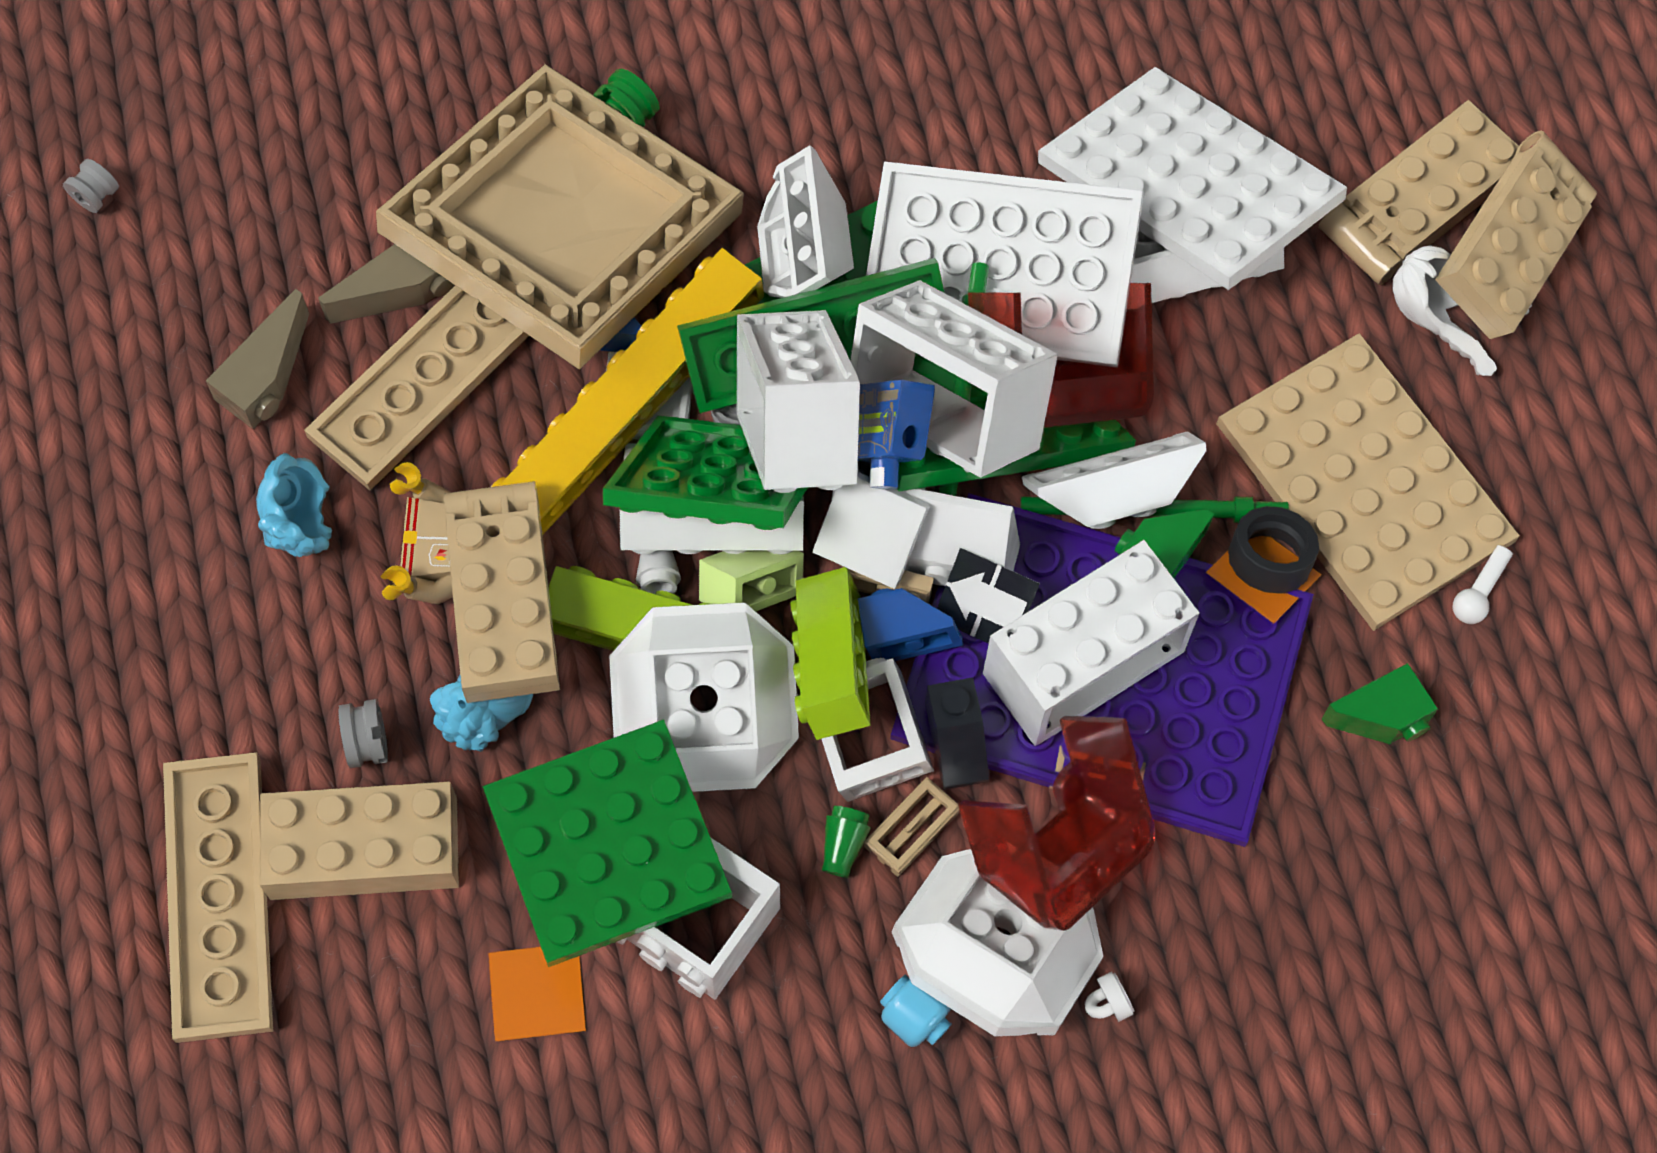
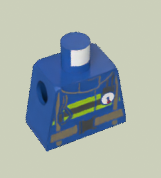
(893, 427)

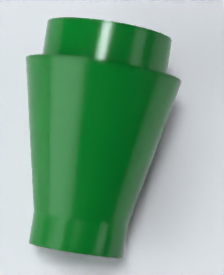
(844, 838)

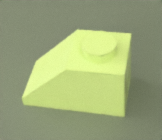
(749, 577)

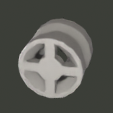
(91, 185)

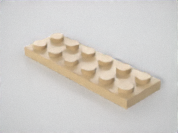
(414, 386)
(216, 899)

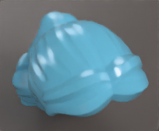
(292, 506)
(476, 722)

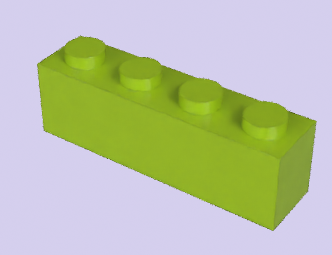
(600, 609)
(830, 654)

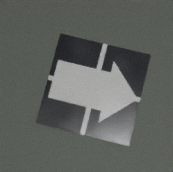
(985, 595)

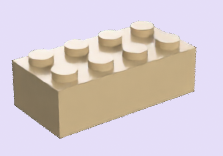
(358, 840)

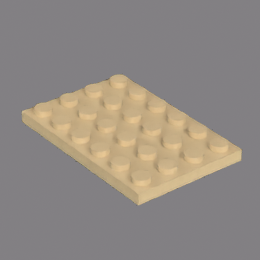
(1370, 478)

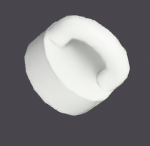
(1116, 996)

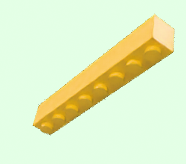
(630, 390)

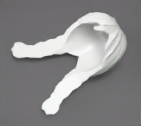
(1426, 304)

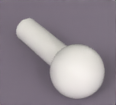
(1472, 604)

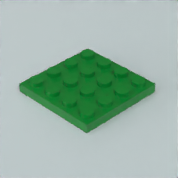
(697, 472)
(607, 842)

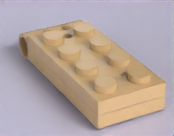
(1421, 192)
(1517, 236)
(500, 592)

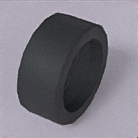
(1282, 525)

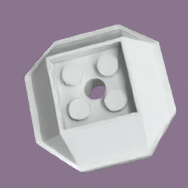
(734, 655)
(992, 978)

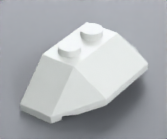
(803, 228)
(1120, 482)

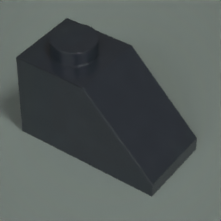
(957, 733)

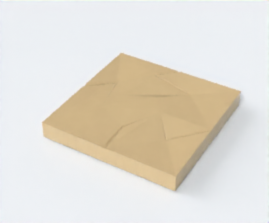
(560, 215)

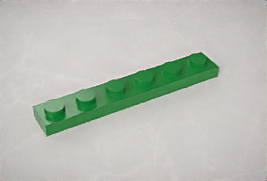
(1057, 448)

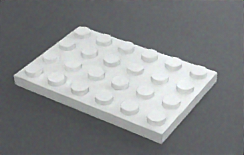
(1207, 179)
(1048, 239)

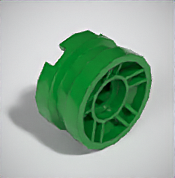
(629, 96)

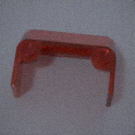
(1088, 390)
(1086, 847)

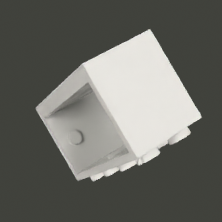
(973, 347)
(797, 400)
(1089, 642)
(750, 889)

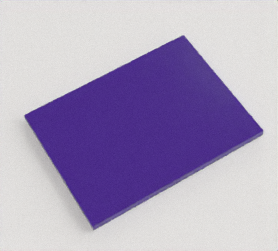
(1195, 722)

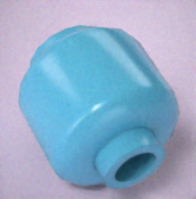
(914, 1014)

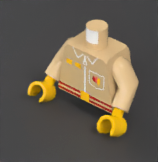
(425, 554)

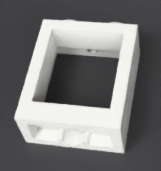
(894, 767)

